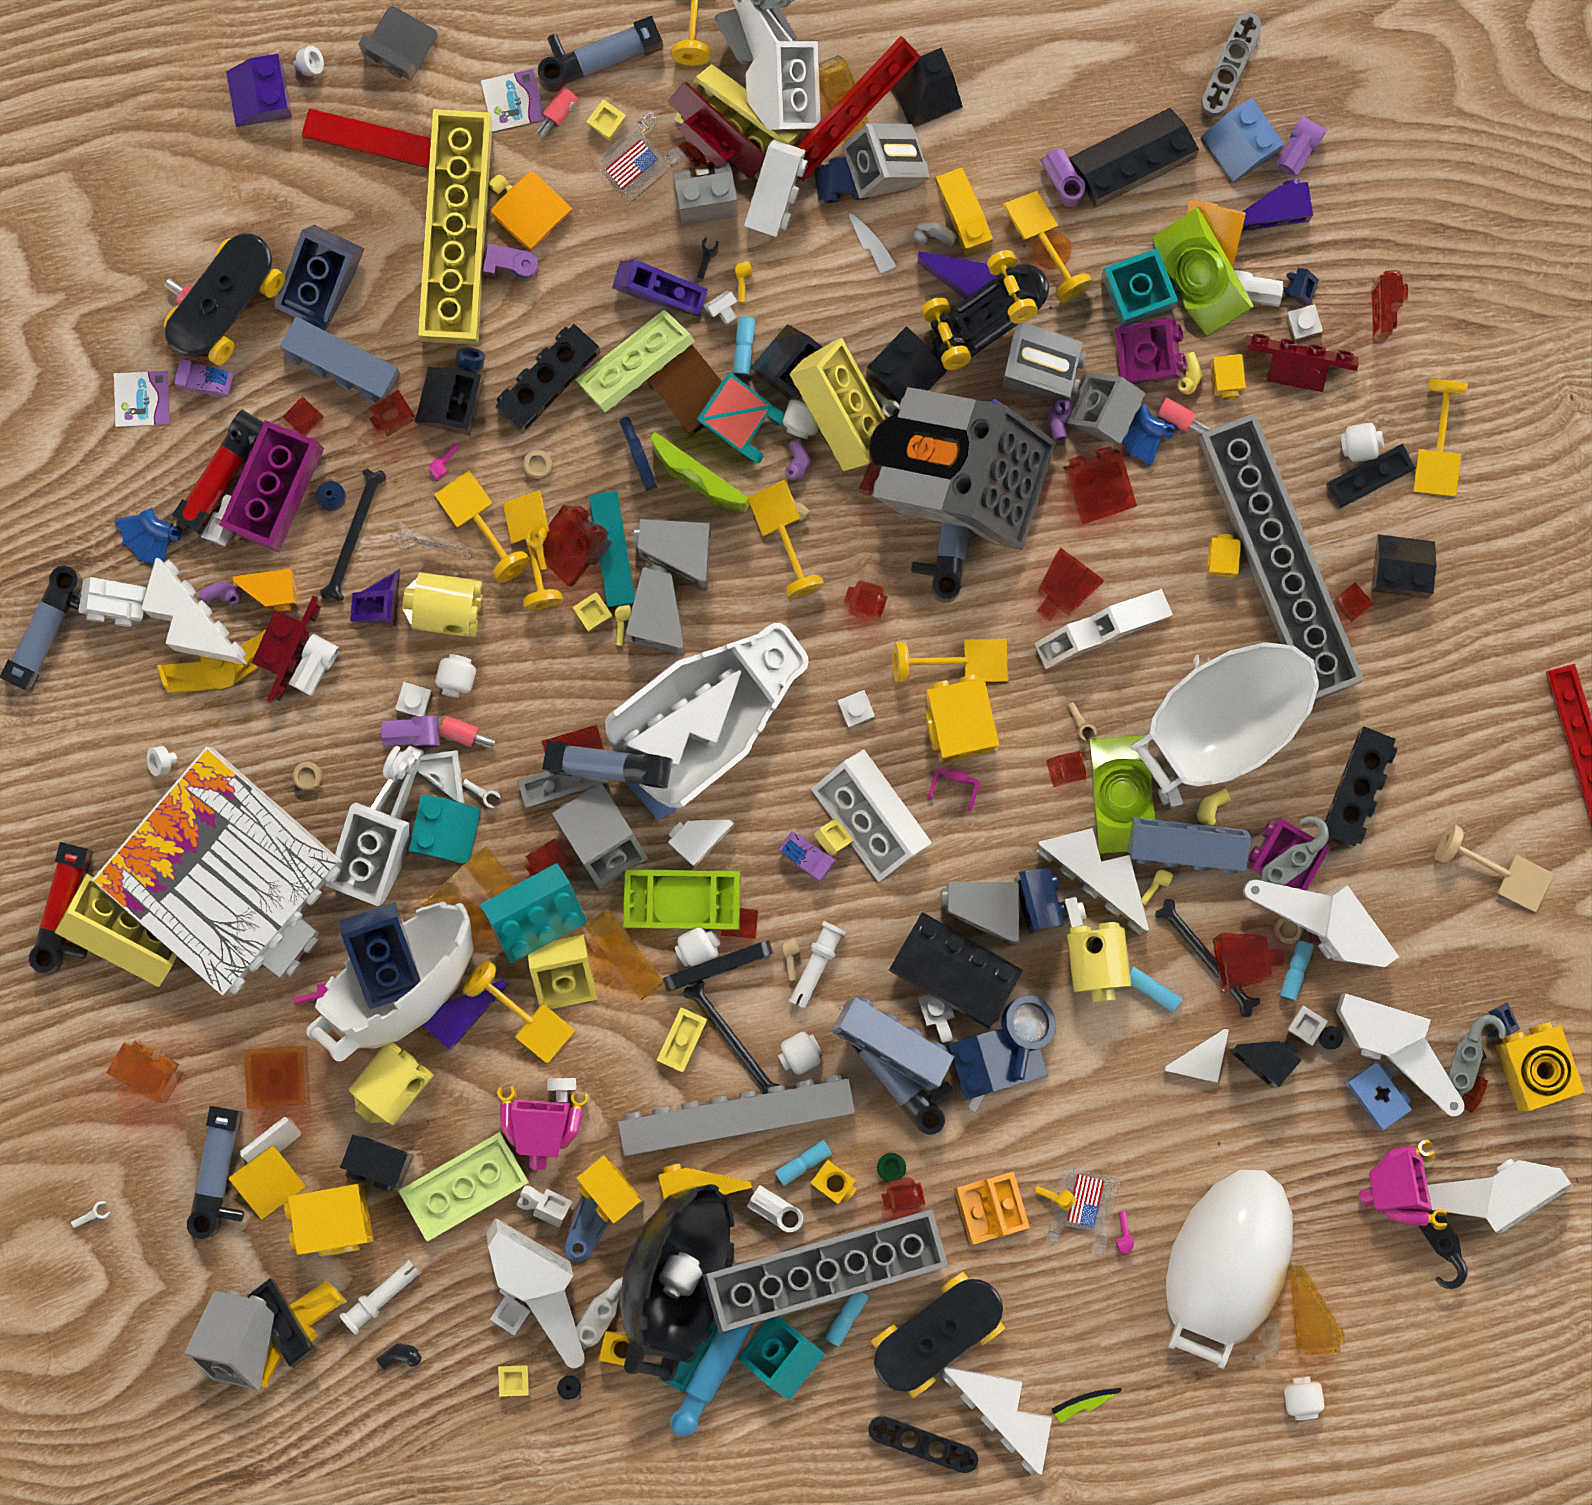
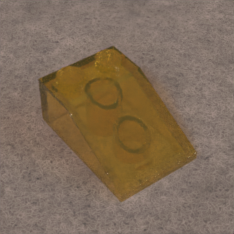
(474, 884)
(1314, 1323)

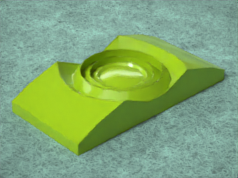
(1202, 272)
(698, 477)
(1119, 790)
(682, 899)

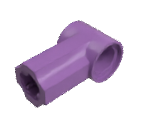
(1302, 142)
(1063, 176)
(419, 732)

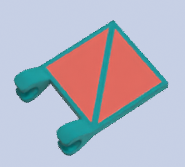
(736, 415)

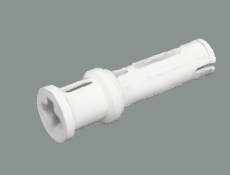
(822, 951)
(369, 1306)

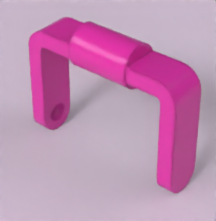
(958, 776)

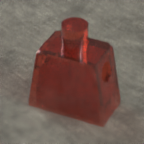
(1066, 585)
(1244, 960)

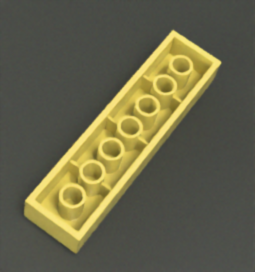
(455, 227)

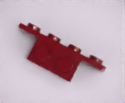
(714, 133)
(1299, 364)
(280, 645)

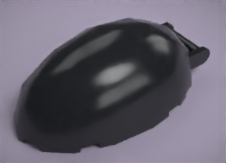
(656, 1324)

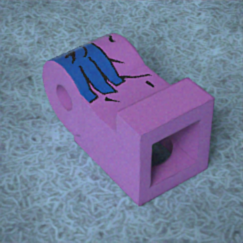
(510, 261)
(203, 379)
(807, 856)

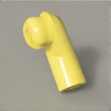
(1192, 376)
(1209, 804)

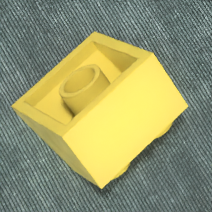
(563, 973)

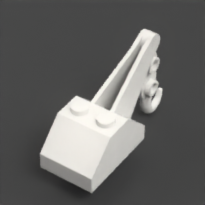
(375, 842)
(540, 1279)

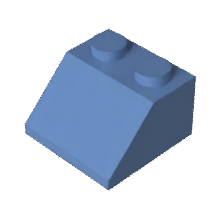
(1242, 140)

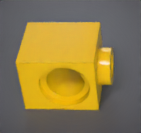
(1228, 376)
(1223, 556)
(822, 1176)
(608, 1347)

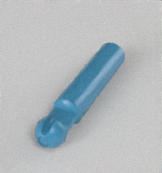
(708, 1378)

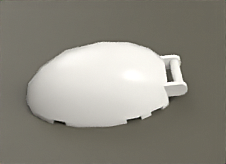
(1231, 714)
(441, 948)
(1229, 1262)

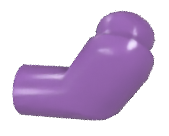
(1057, 418)
(800, 462)
(223, 591)

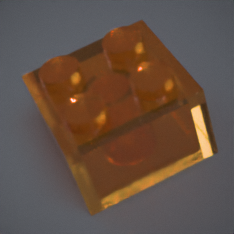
(145, 1072)
(277, 1077)

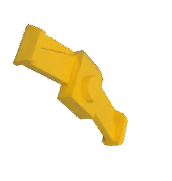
(210, 672)
(308, 1311)

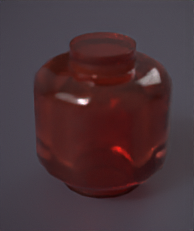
(866, 600)
(903, 1197)

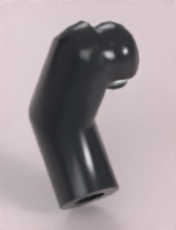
(401, 1353)

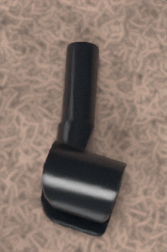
(707, 255)

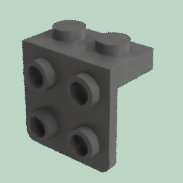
(731, 27)
(398, 43)

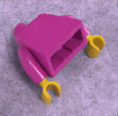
(539, 1126)
(1401, 1187)

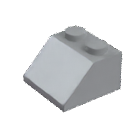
(1105, 407)

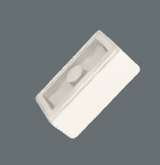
(279, 1135)

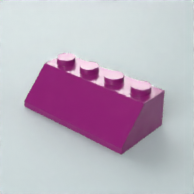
(272, 486)

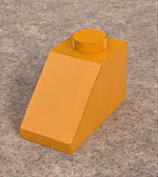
(272, 589)

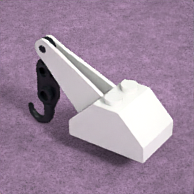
(1501, 1199)

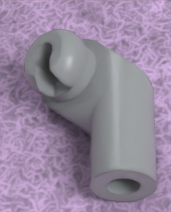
(936, 230)

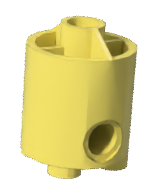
(443, 604)
(1101, 971)
(389, 1085)

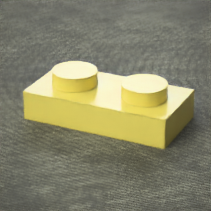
(682, 1040)

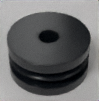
(1337, 1037)
(562, 1387)

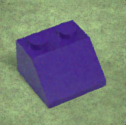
(259, 90)

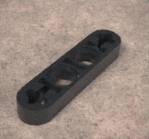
(718, 966)
(925, 1438)

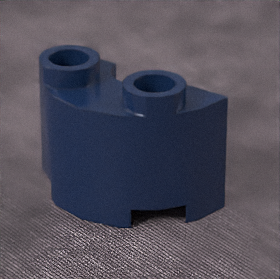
(835, 181)

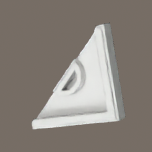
(444, 772)
(1203, 1060)

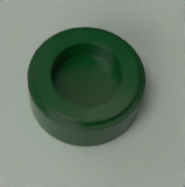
(891, 1167)

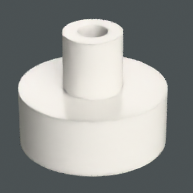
(309, 61)
(160, 760)
(561, 1086)

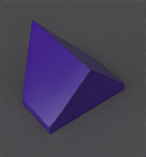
(377, 602)

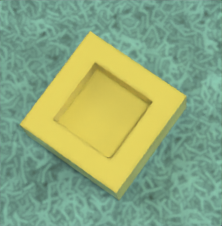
(606, 119)
(592, 612)
(833, 837)
(513, 1380)

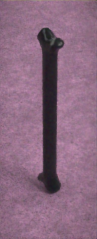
(333, 589)
(1169, 913)
(697, 994)

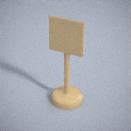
(1523, 881)

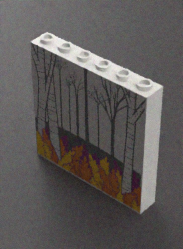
(218, 872)

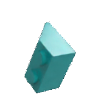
(444, 829)
(781, 1356)

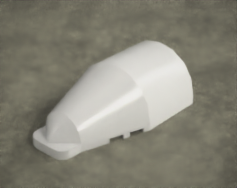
(768, 668)

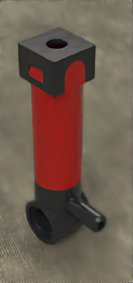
(219, 472)
(68, 876)

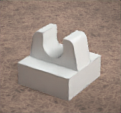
(721, 306)

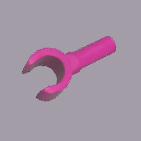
(437, 467)
(321, 990)
(1125, 1243)

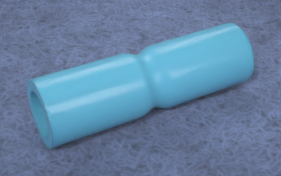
(743, 351)
(1296, 972)
(1156, 991)
(800, 1164)
(845, 1319)

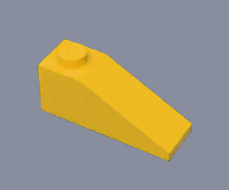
(964, 212)
(677, 1179)

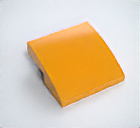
(530, 210)
(1224, 223)
(991, 1208)

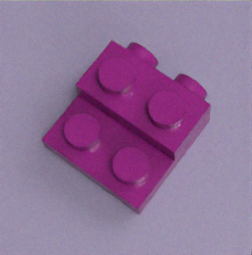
(1150, 351)
(1278, 838)

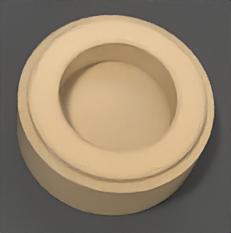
(537, 464)
(307, 776)
(1287, 931)

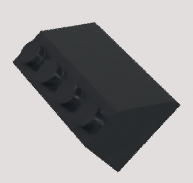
(1134, 156)
(956, 970)

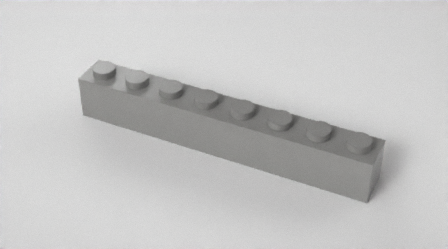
(737, 1116)

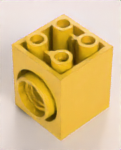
(960, 719)
(1522, 1055)
(329, 1220)

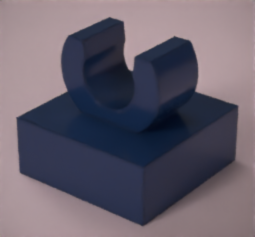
(1303, 286)
(1506, 1015)

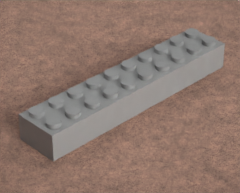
(1279, 551)

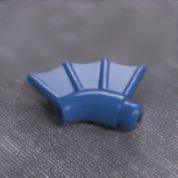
(1145, 435)
(148, 535)

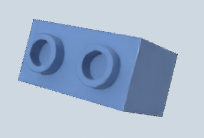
(1364, 1089)

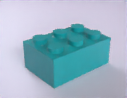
(533, 913)

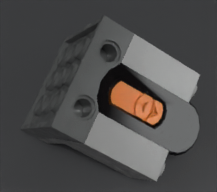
(961, 464)

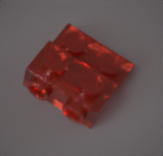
(1387, 297)
(1099, 484)
(573, 543)

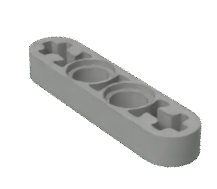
(1230, 64)

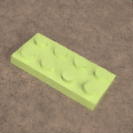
(634, 360)
(463, 1186)

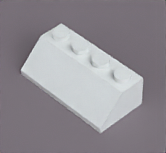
(872, 815)

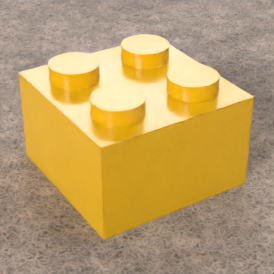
(608, 1189)

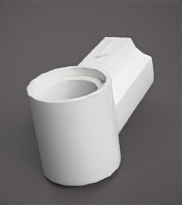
(1261, 290)
(317, 657)
(773, 1209)

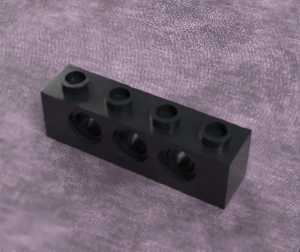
(524, 415)
(1366, 743)

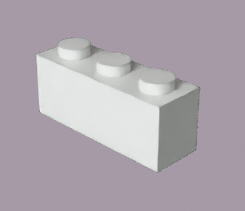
(776, 188)

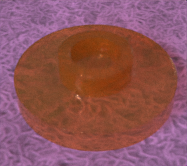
(1060, 244)

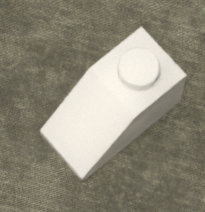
(698, 838)

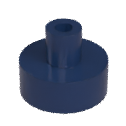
(470, 359)
(334, 501)

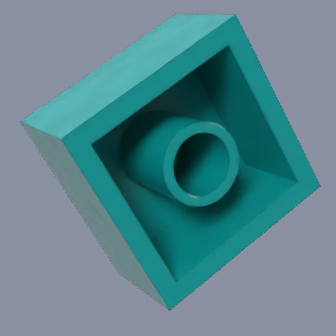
(1139, 287)

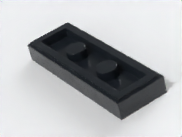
(1370, 476)
(286, 1328)

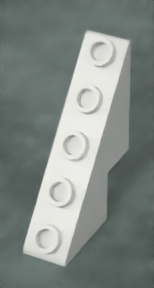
(191, 625)
(1103, 628)
(697, 720)
(1110, 879)
(999, 1402)

